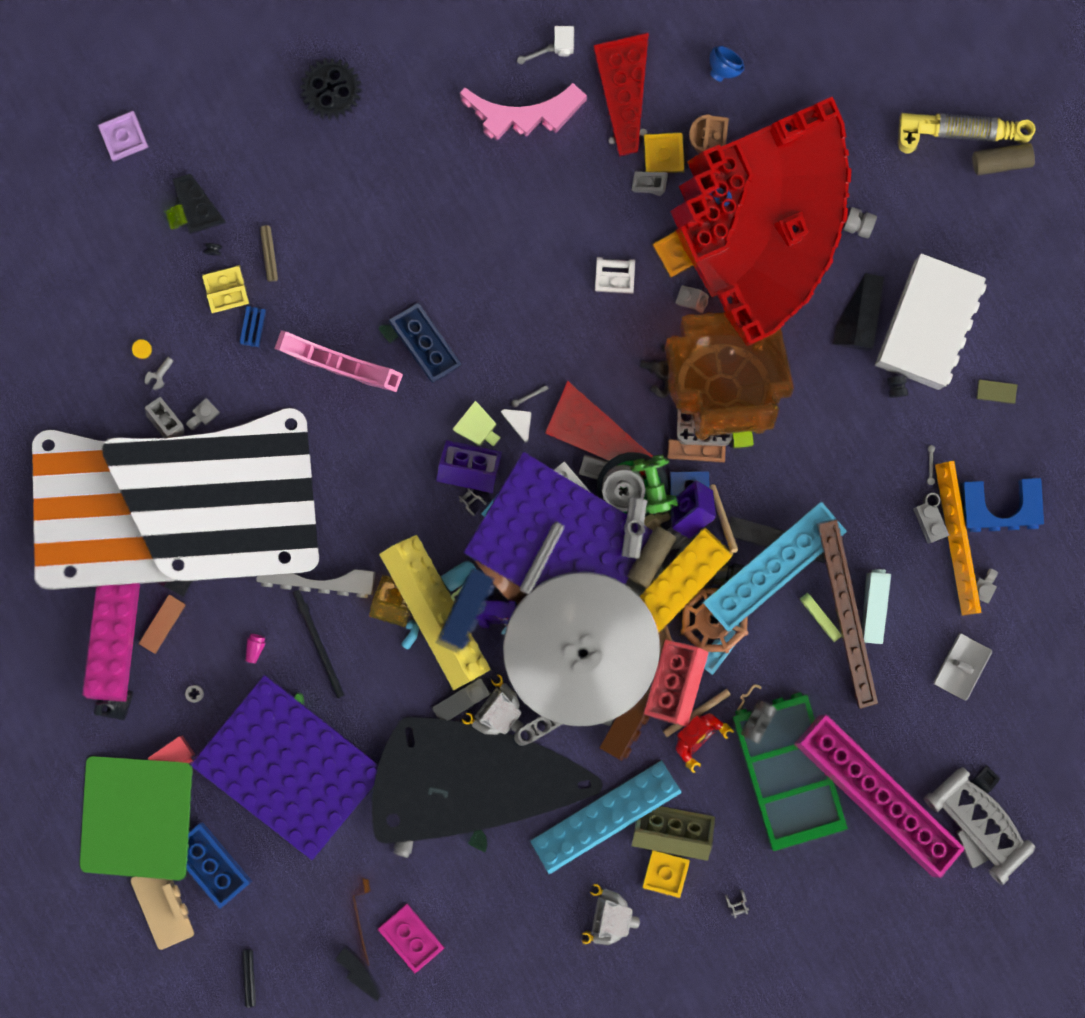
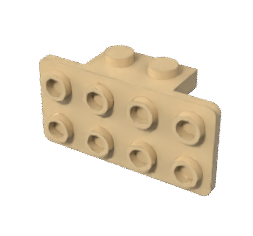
(163, 910)

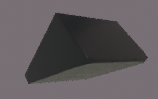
(986, 779)

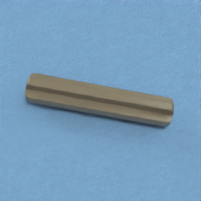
(268, 251)

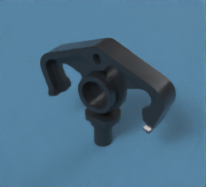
(661, 371)

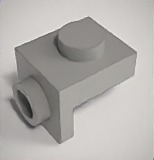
(692, 298)

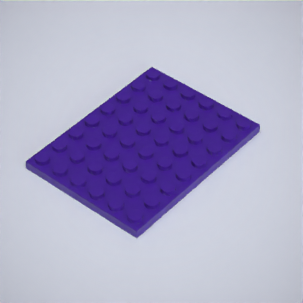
(524, 515)
(287, 767)

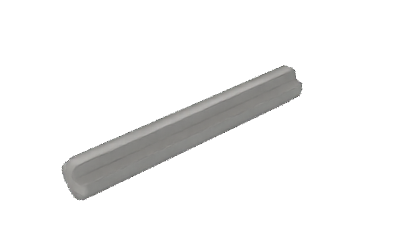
(541, 557)

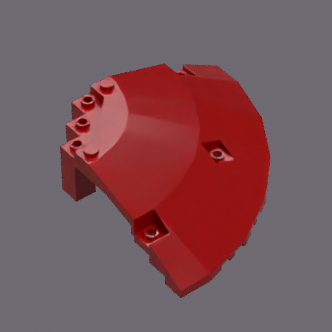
(750, 244)

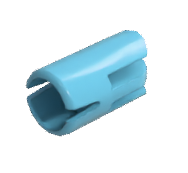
(457, 575)

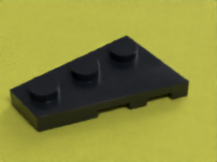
(196, 205)

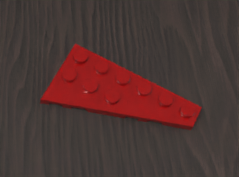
(623, 77)
(589, 428)

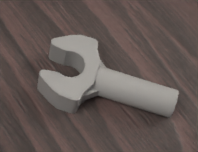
(158, 375)

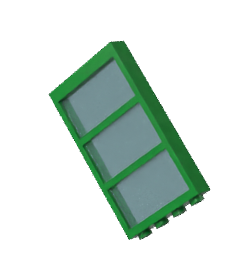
(791, 791)

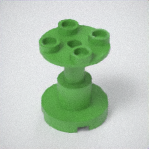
(656, 495)

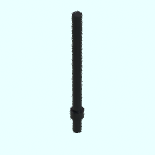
(303, 609)

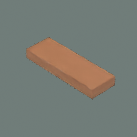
(695, 452)
(162, 624)

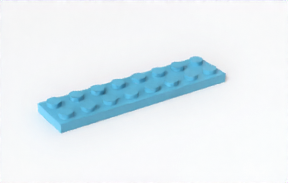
(770, 569)
(605, 817)

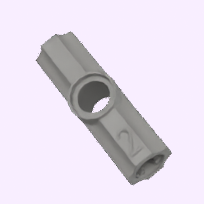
(636, 515)

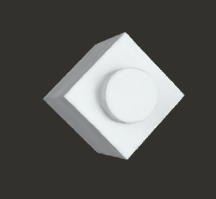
(564, 40)

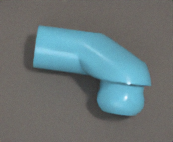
(412, 635)

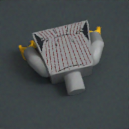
(498, 712)
(611, 918)

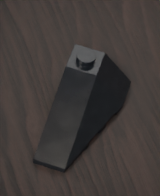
(860, 319)

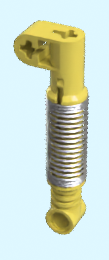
(960, 127)

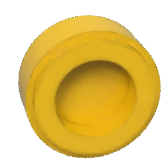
(142, 349)

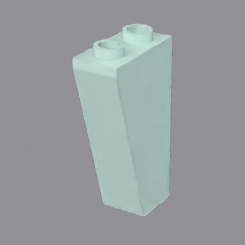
(875, 606)

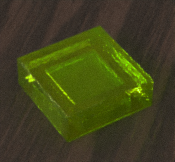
(176, 217)

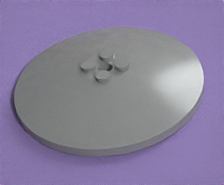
(575, 614)

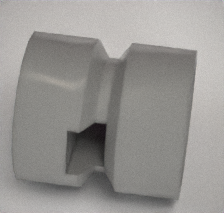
(860, 223)

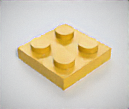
(664, 152)
(666, 873)

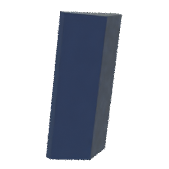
(425, 343)

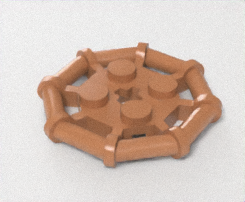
(708, 630)

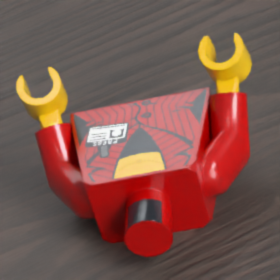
(696, 734)

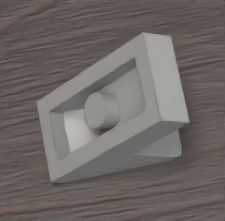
(650, 182)

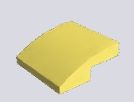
(225, 289)

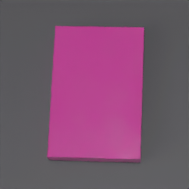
(411, 938)

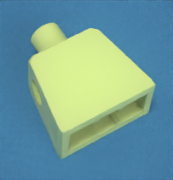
(477, 426)

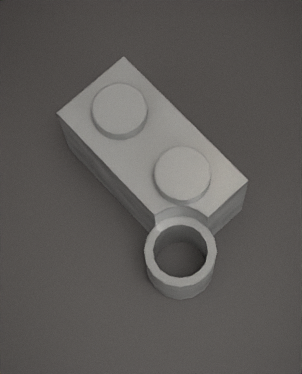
(931, 520)

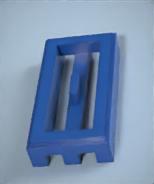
(252, 327)

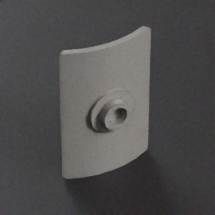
(962, 667)

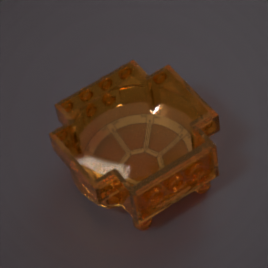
(723, 379)

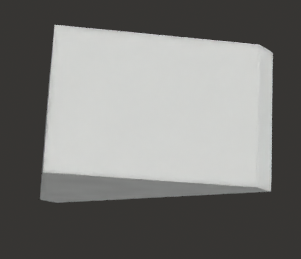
(519, 421)

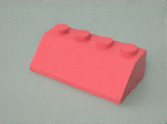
(676, 683)

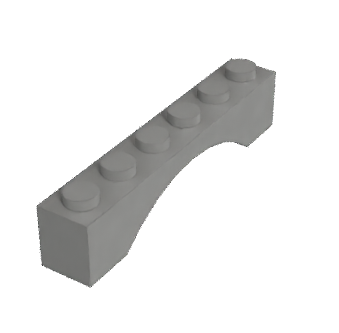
(354, 582)

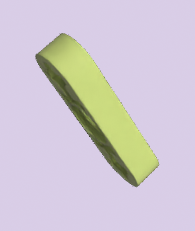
(820, 617)

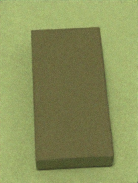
(996, 391)

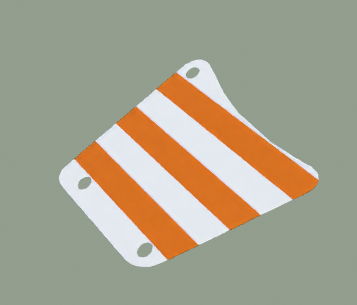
(83, 519)

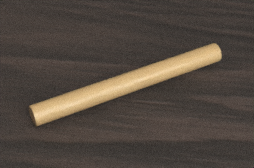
(723, 520)
(699, 711)

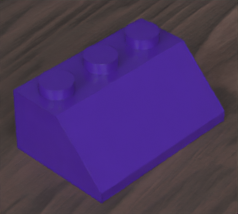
(469, 466)

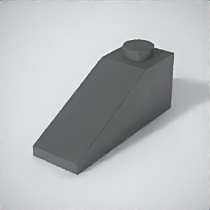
(461, 700)

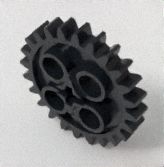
(323, 74)

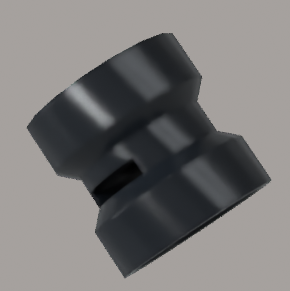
(897, 391)

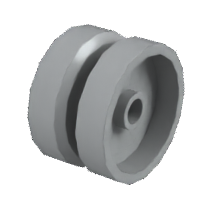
(622, 476)

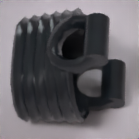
(115, 709)

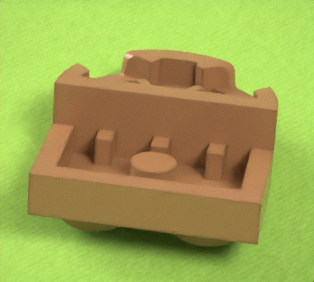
(708, 132)

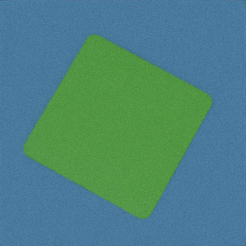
(136, 817)

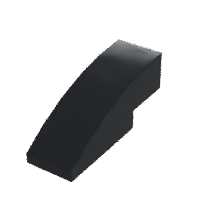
(359, 974)

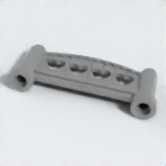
(948, 797)

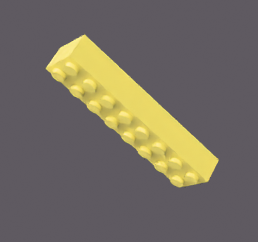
(430, 607)

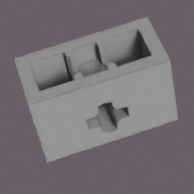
(164, 419)

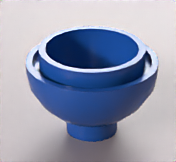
(725, 63)

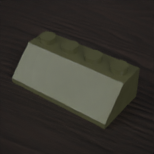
(675, 832)

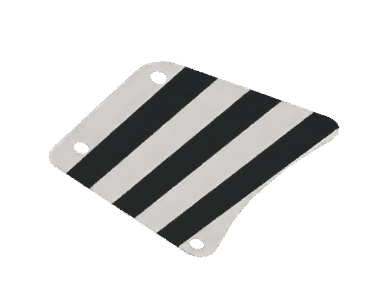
(222, 498)

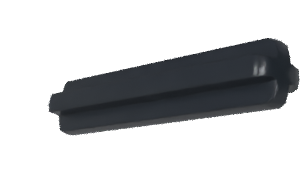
(248, 977)

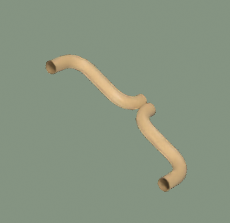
(746, 695)

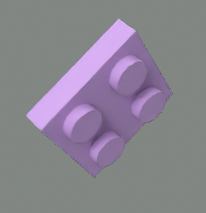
(123, 136)

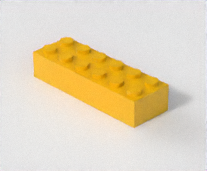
(684, 577)

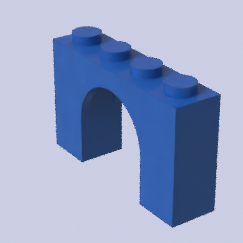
(1028, 514)

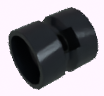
(726, 572)

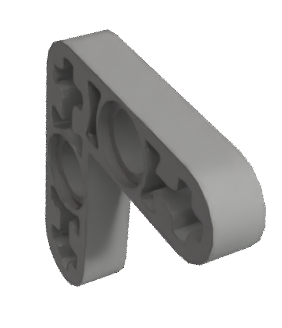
(689, 426)

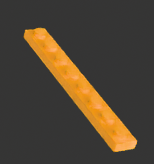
(958, 538)

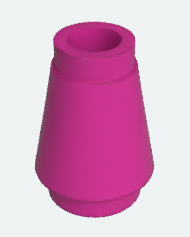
(255, 645)

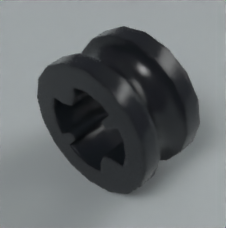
(212, 249)

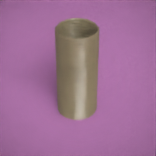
(1000, 159)
(653, 554)

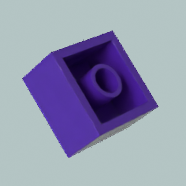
(694, 509)

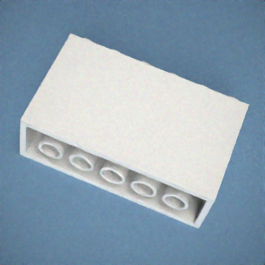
(931, 322)

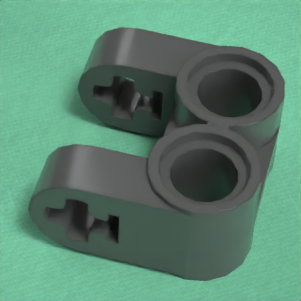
(758, 721)

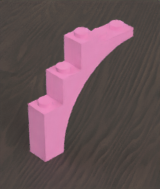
(499, 118)
(338, 363)

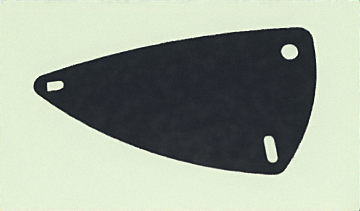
(485, 776)

